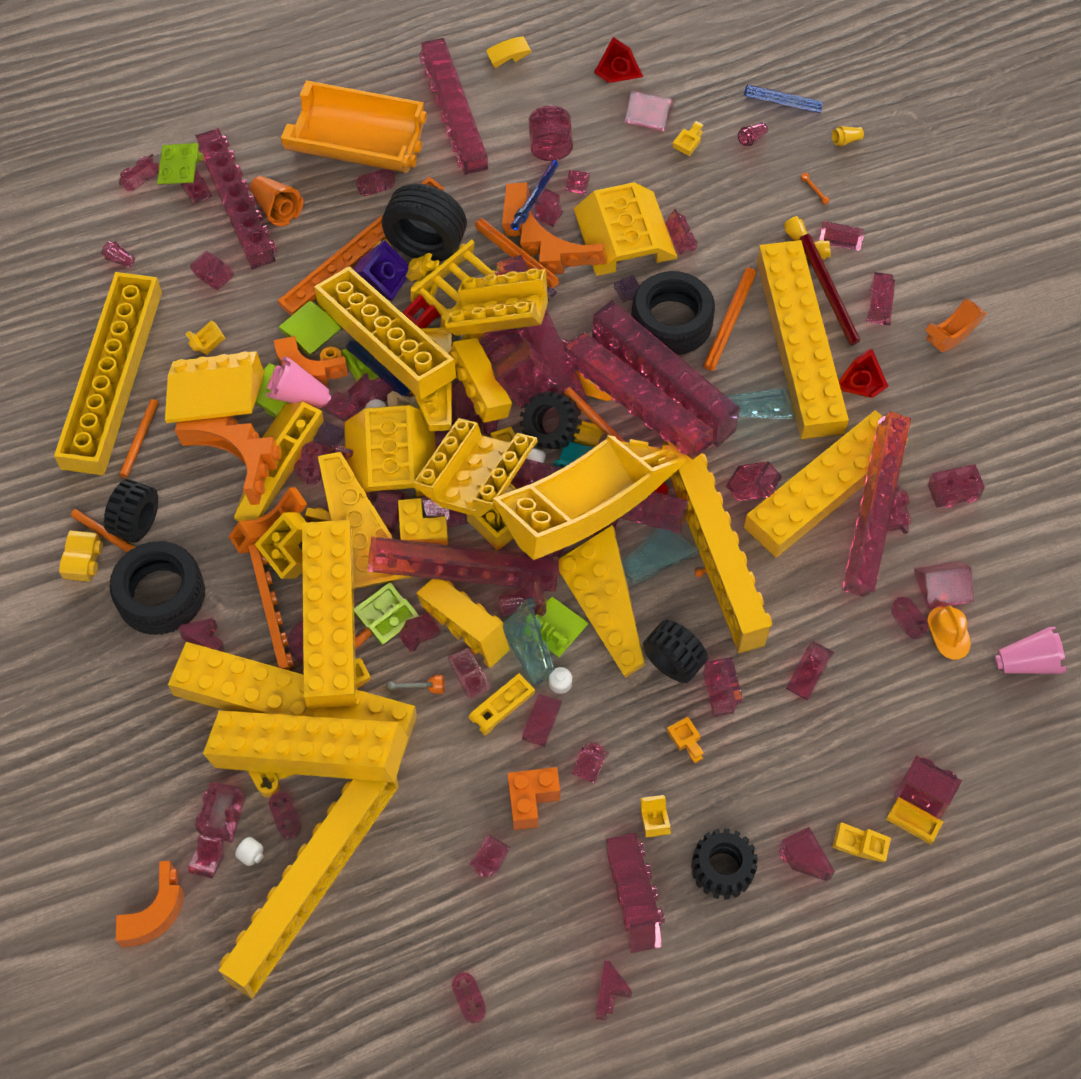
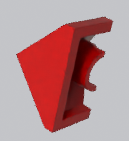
(618, 63)
(864, 376)

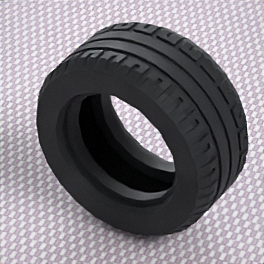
(421, 204)
(681, 288)
(146, 560)

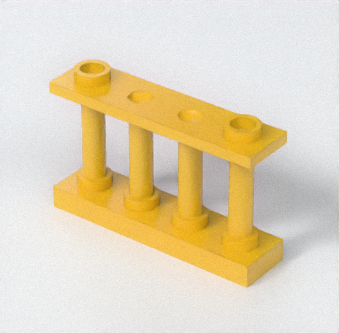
(464, 252)

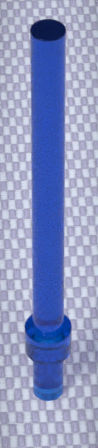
(523, 213)

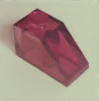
(810, 670)
(806, 855)

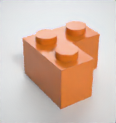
(527, 790)

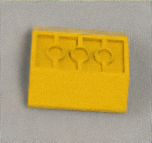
(626, 223)
(500, 302)
(388, 447)
(472, 468)

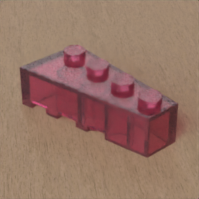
(635, 892)

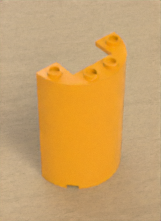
(357, 127)

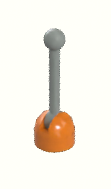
(435, 685)

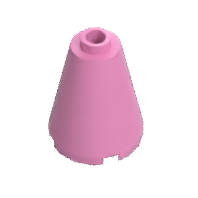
(294, 384)
(1033, 655)

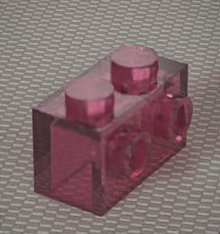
(754, 481)
(956, 486)

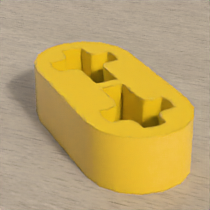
(258, 781)

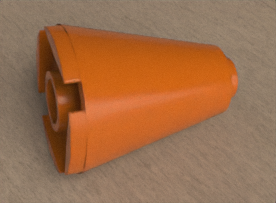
(277, 200)

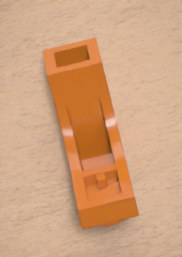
(956, 327)
(321, 370)
(250, 531)
(158, 917)

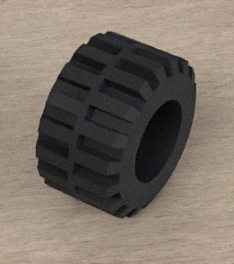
(567, 419)
(131, 510)
(675, 651)
(733, 846)

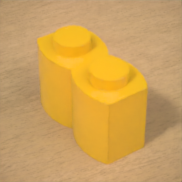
(80, 556)

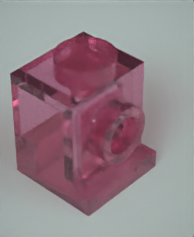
(548, 207)

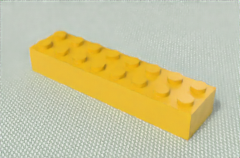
(385, 332)
(814, 490)
(328, 615)
(306, 745)

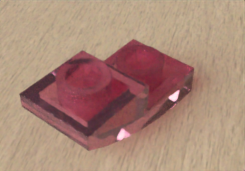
(198, 190)
(469, 673)

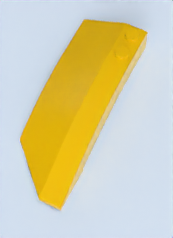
(585, 494)

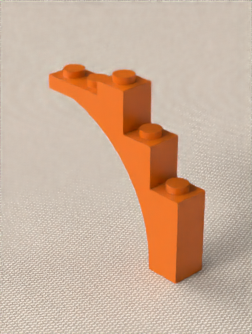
(535, 240)
(240, 440)

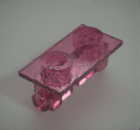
(144, 167)
(680, 232)

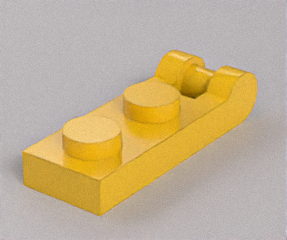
(502, 703)

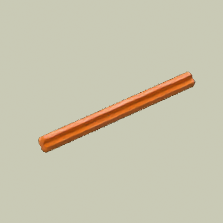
(513, 250)
(729, 319)

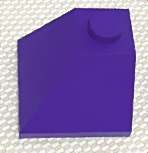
(383, 270)

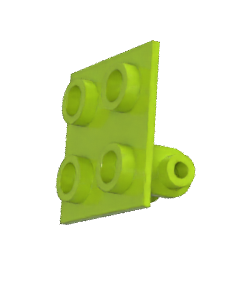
(178, 163)
(560, 626)

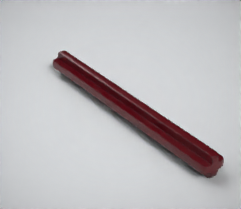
(830, 290)

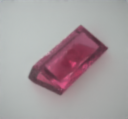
(842, 235)

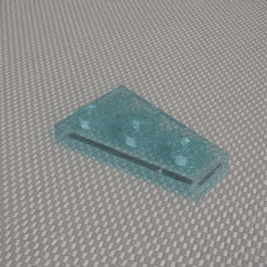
(764, 404)
(656, 554)
(526, 641)

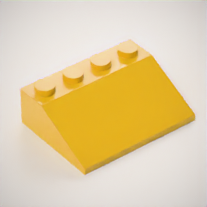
(213, 387)

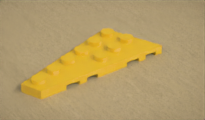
(438, 405)
(349, 502)
(601, 589)

